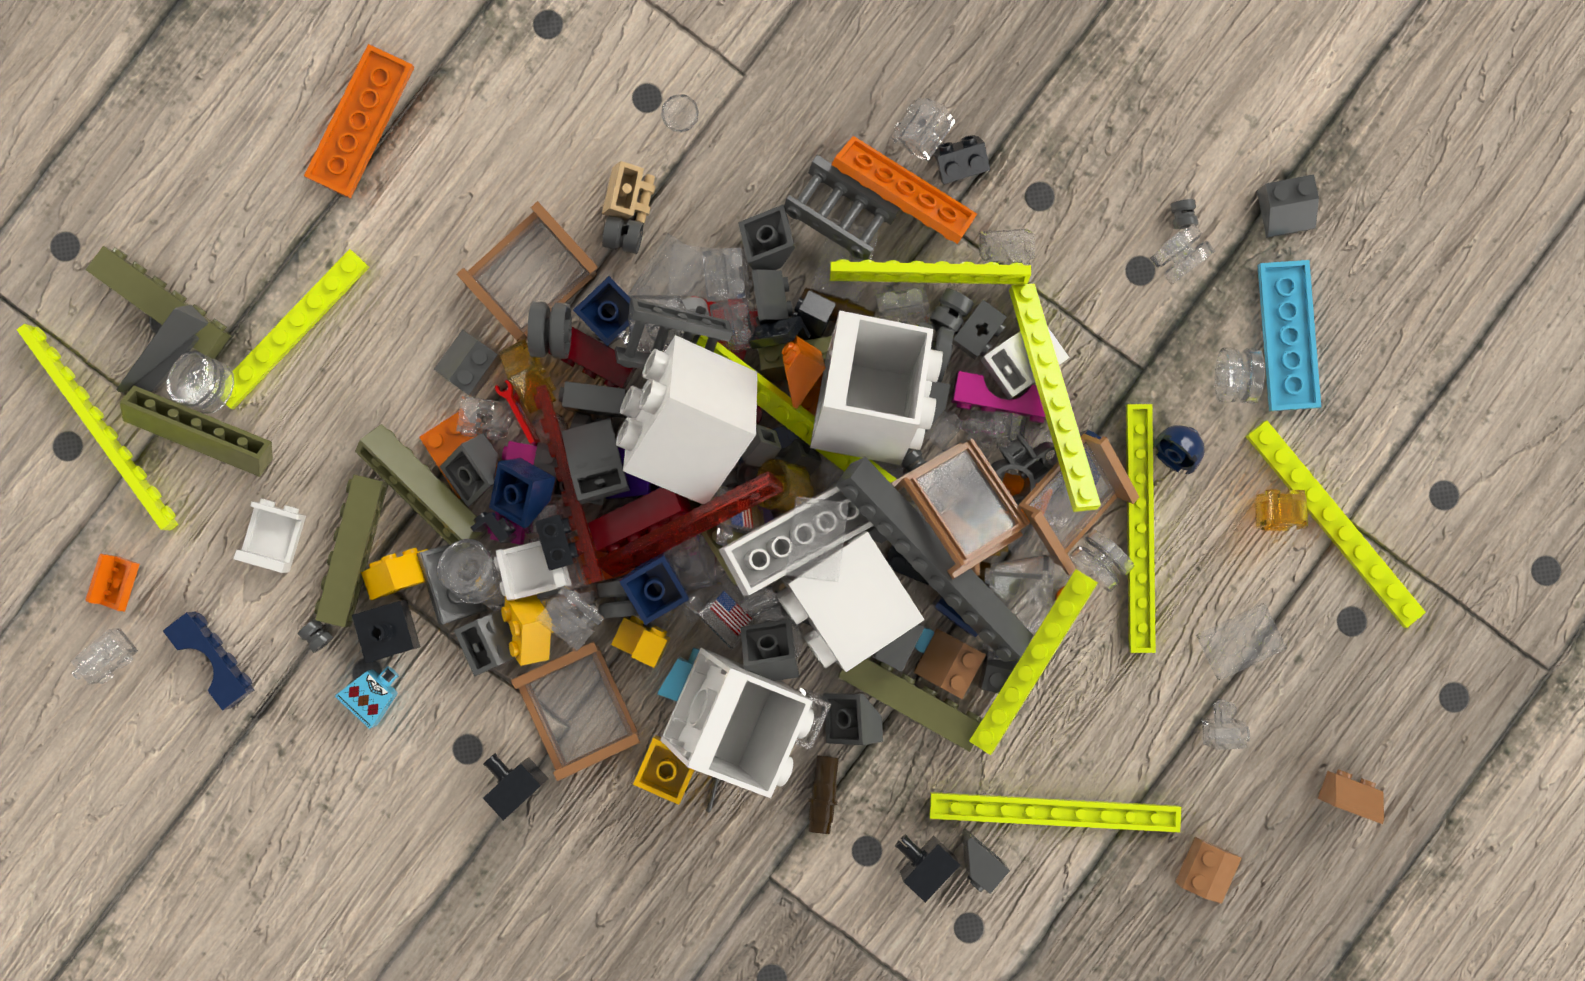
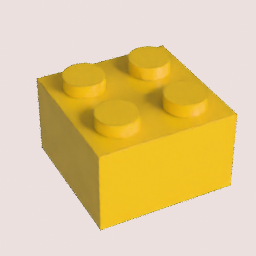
(663, 773)

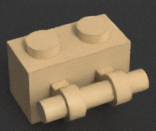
(623, 192)

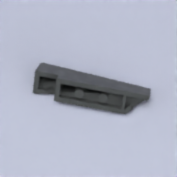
(170, 342)

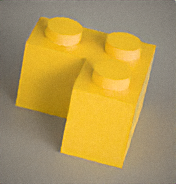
(393, 574)
(529, 637)
(641, 641)

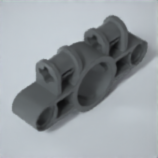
(1030, 462)

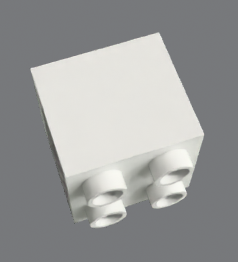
(876, 389)
(688, 420)
(856, 613)
(737, 724)

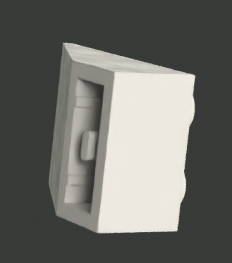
(1011, 365)

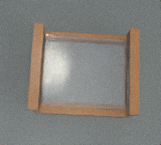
(527, 266)
(965, 505)
(1050, 506)
(577, 710)

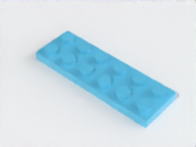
(1289, 335)

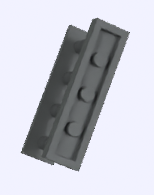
(842, 185)
(668, 319)

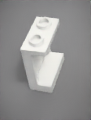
(271, 536)
(527, 573)

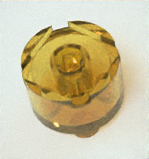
(795, 484)
(1281, 511)

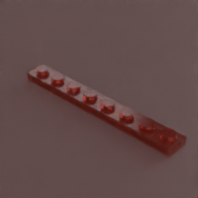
(577, 519)
(691, 524)

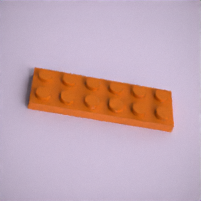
(359, 121)
(904, 189)

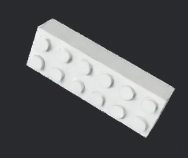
(763, 553)

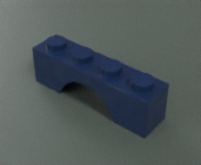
(228, 682)

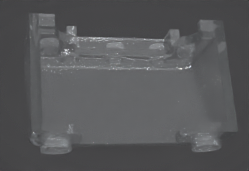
(1025, 589)

